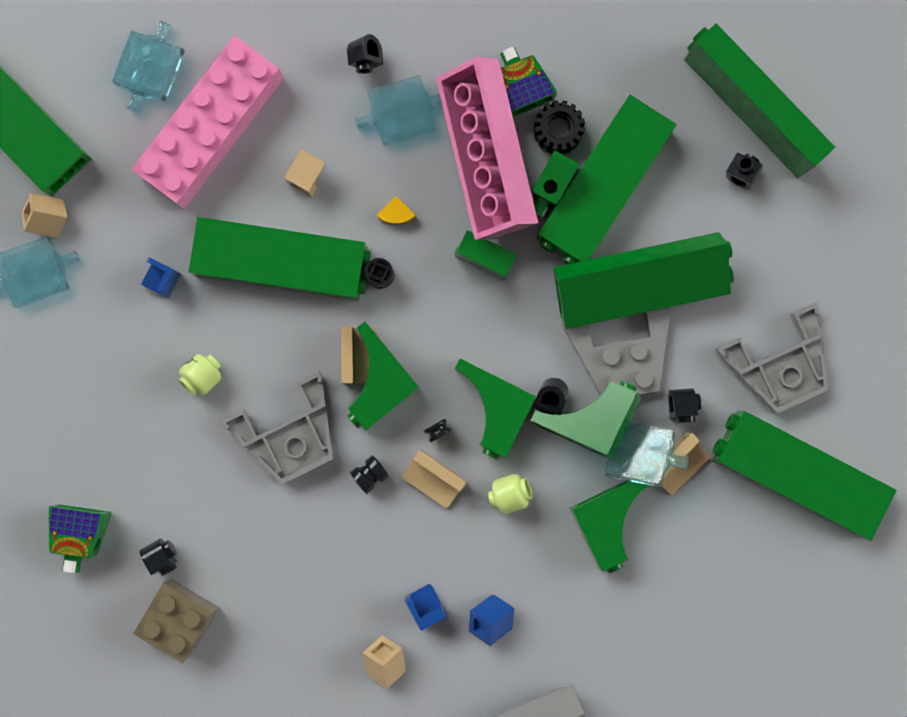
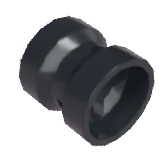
(381, 278)
(369, 474)

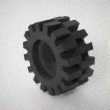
(563, 111)

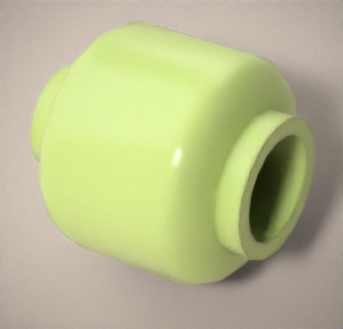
(200, 374)
(510, 494)

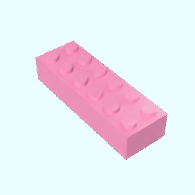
(208, 122)
(486, 149)

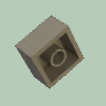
(176, 620)

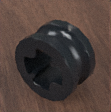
(437, 430)

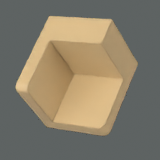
(304, 172)
(44, 215)
(384, 662)

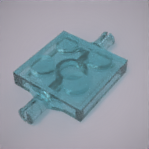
(148, 66)
(400, 110)
(34, 271)
(644, 455)

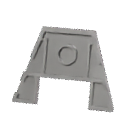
(631, 361)
(789, 374)
(295, 444)

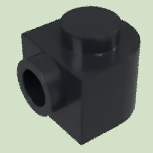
(365, 54)
(744, 170)
(552, 396)
(684, 404)
(159, 557)

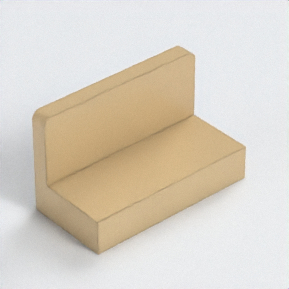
(353, 356)
(687, 447)
(433, 479)

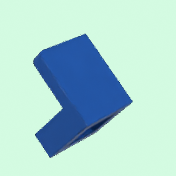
(160, 278)
(425, 607)
(491, 619)

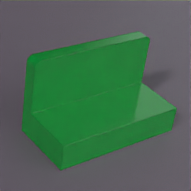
(485, 255)

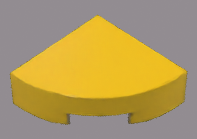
(396, 212)

